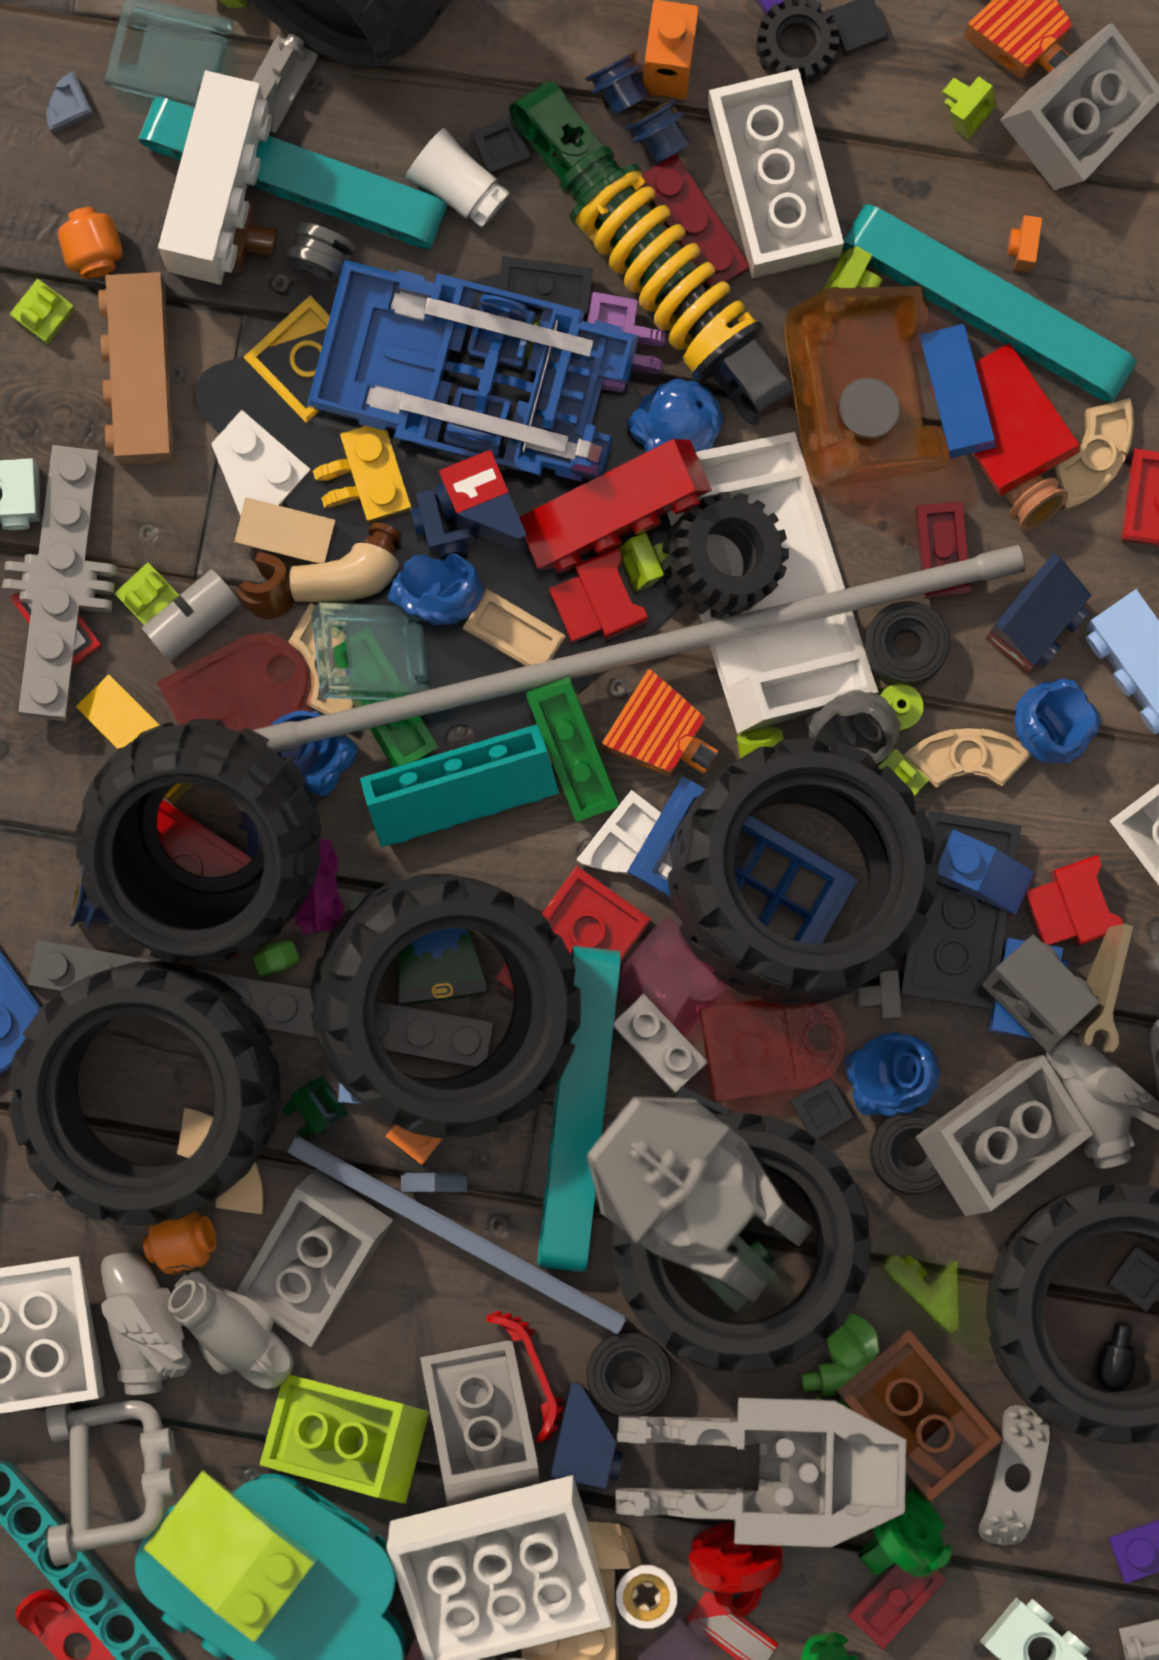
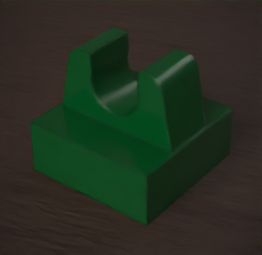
(317, 1106)

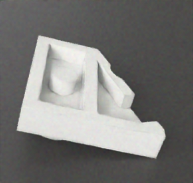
(256, 463)
(622, 837)

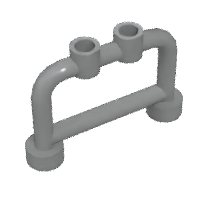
(157, 1482)

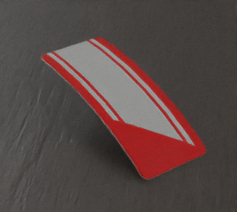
(731, 1633)

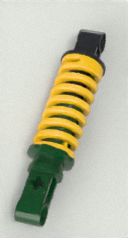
(621, 223)

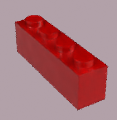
(615, 504)

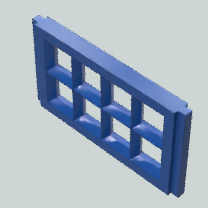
(817, 920)

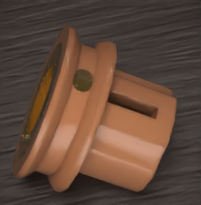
(1036, 501)

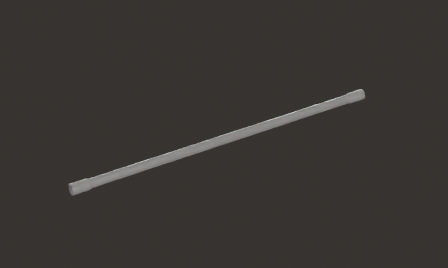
(982, 567)

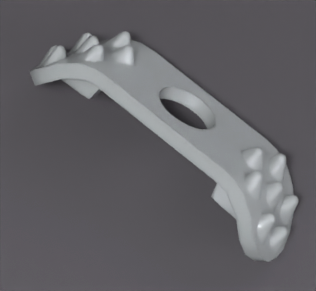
(1024, 1443)

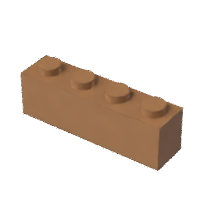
(138, 368)

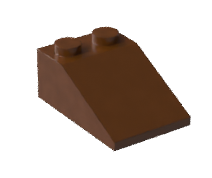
(922, 1404)

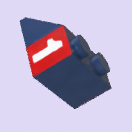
(480, 500)
(1040, 614)

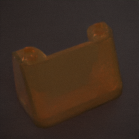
(848, 338)

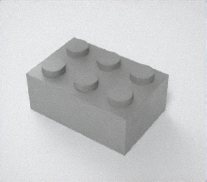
(1004, 1135)

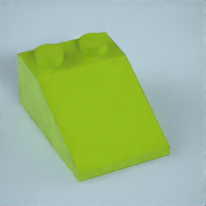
(344, 1438)
(229, 1555)

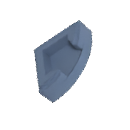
(67, 104)
(433, 1182)

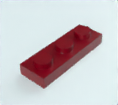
(701, 224)

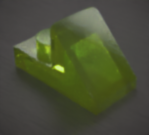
(937, 1298)

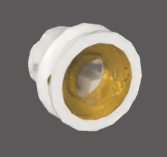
(642, 1614)

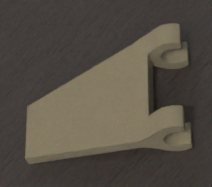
(1104, 983)

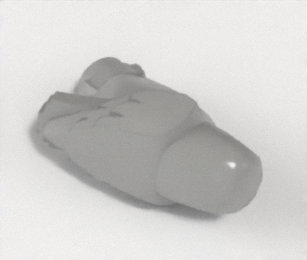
(1104, 1098)
(141, 1325)
(231, 1331)

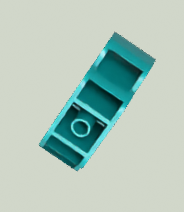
(332, 1611)

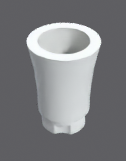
(457, 179)

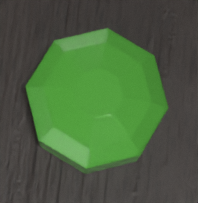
(276, 958)

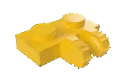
(374, 473)

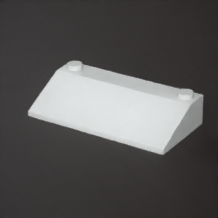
(802, 665)

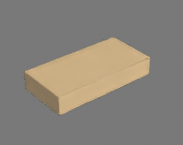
(284, 531)
(513, 631)

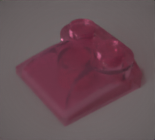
(669, 977)

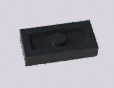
(547, 281)

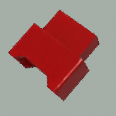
(597, 600)
(1071, 905)

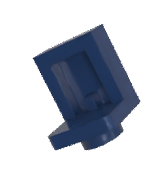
(428, 521)

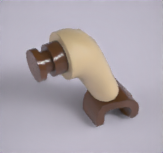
(355, 576)

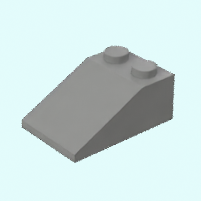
(1083, 109)
(314, 1256)
(480, 1422)

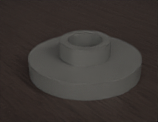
(868, 408)

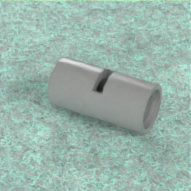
(191, 615)

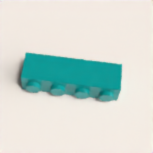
(459, 785)

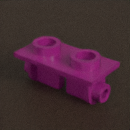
(323, 905)

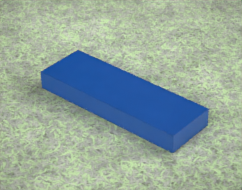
(957, 391)

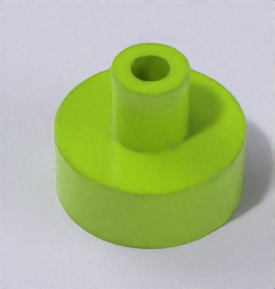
(910, 699)
(757, 738)

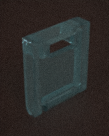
(172, 52)
(382, 651)

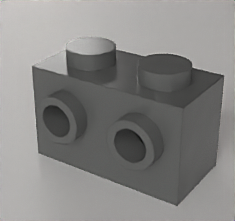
(1041, 992)

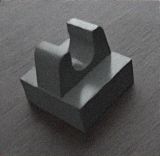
(884, 996)

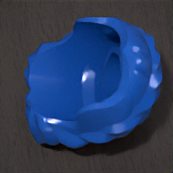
(677, 412)
(437, 589)
(1056, 721)
(320, 760)
(892, 1074)

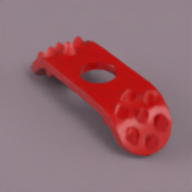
(551, 1408)
(53, 1620)

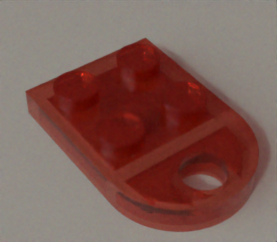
(236, 684)
(767, 1048)

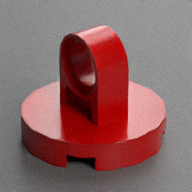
(733, 1568)

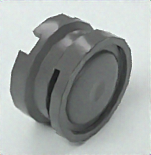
(319, 251)

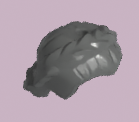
(859, 721)

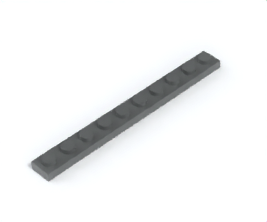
(290, 1007)

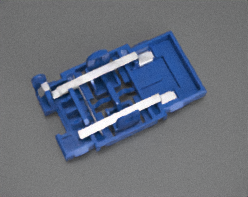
(391, 350)

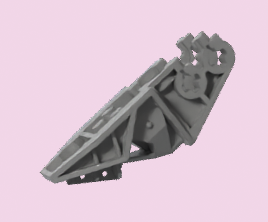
(687, 1188)
(819, 1472)

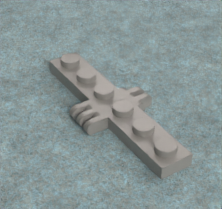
(59, 583)

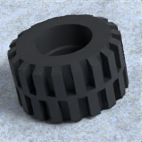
(752, 534)

